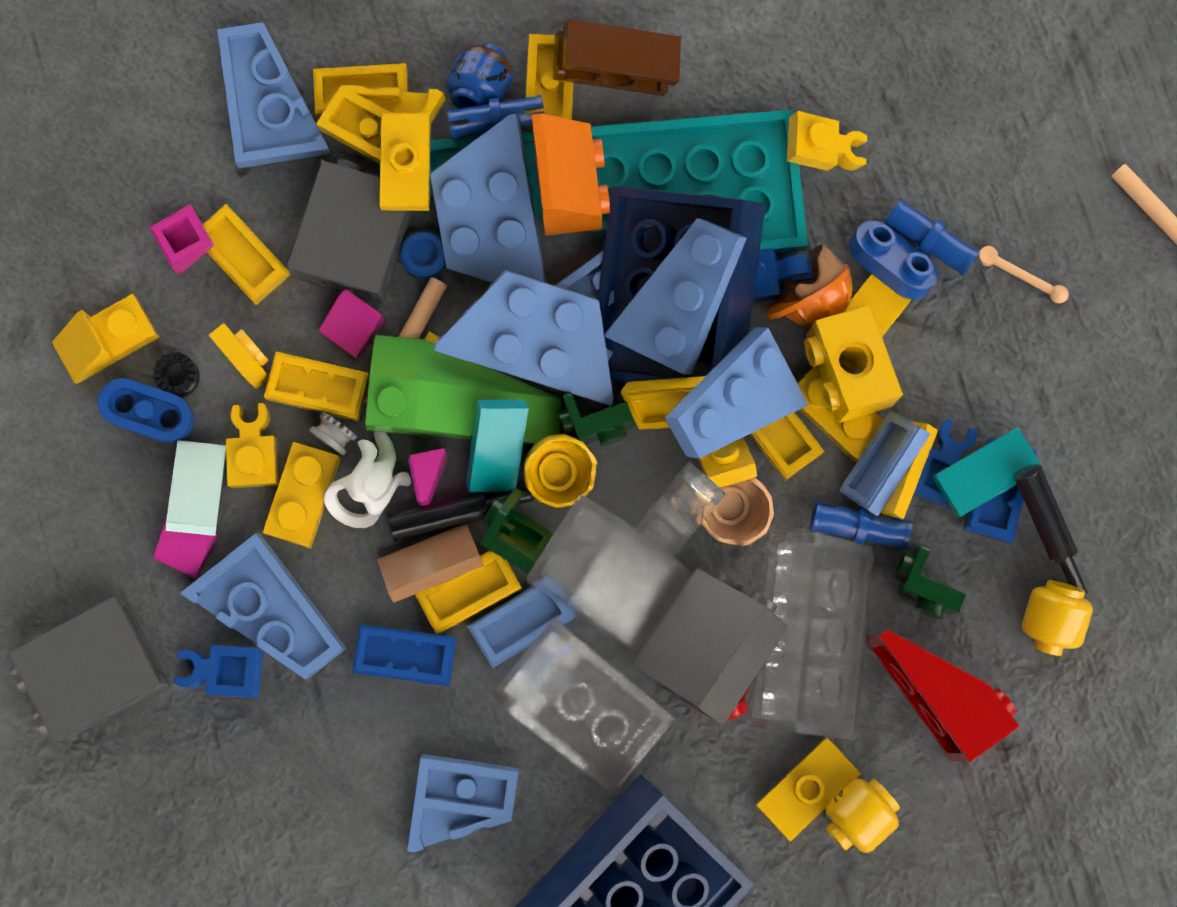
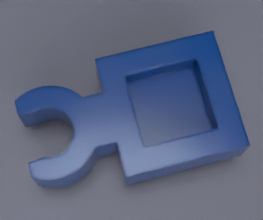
(941, 459)
(228, 671)

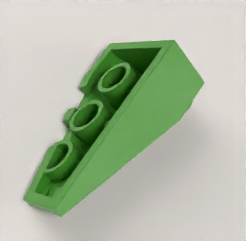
(437, 393)

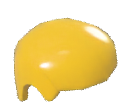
(559, 470)

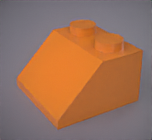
(568, 175)

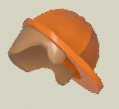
(816, 298)

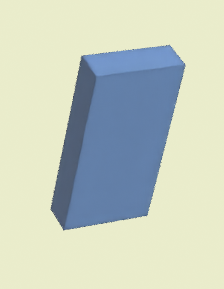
(884, 462)
(516, 625)

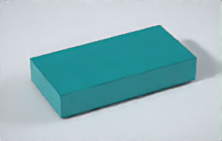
(496, 445)
(985, 472)

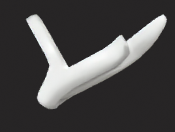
(368, 483)

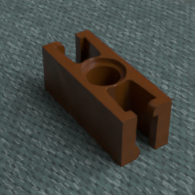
(616, 57)

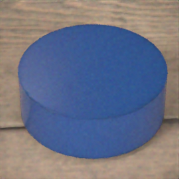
(423, 255)

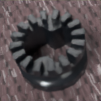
(187, 365)

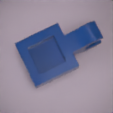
(773, 273)

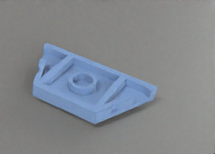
(489, 207)
(535, 335)

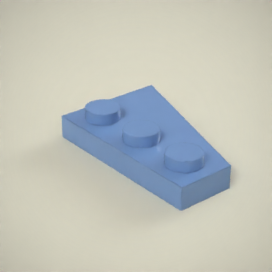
(263, 102)
(681, 298)
(737, 397)
(268, 606)

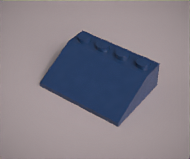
(639, 237)
(641, 857)

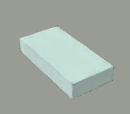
(196, 488)

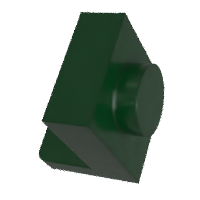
(606, 426)
(513, 534)
(930, 596)

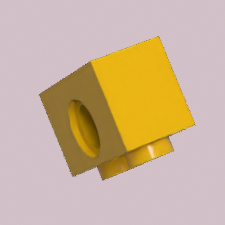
(856, 337)

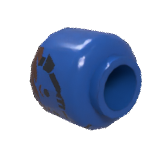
(479, 75)

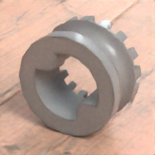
(333, 433)

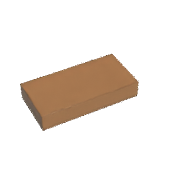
(429, 562)

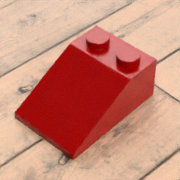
(952, 704)

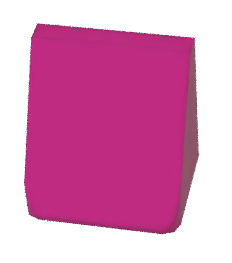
(182, 238)
(351, 323)
(426, 473)
(184, 550)

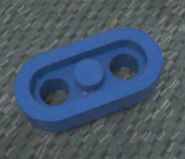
(893, 260)
(148, 411)

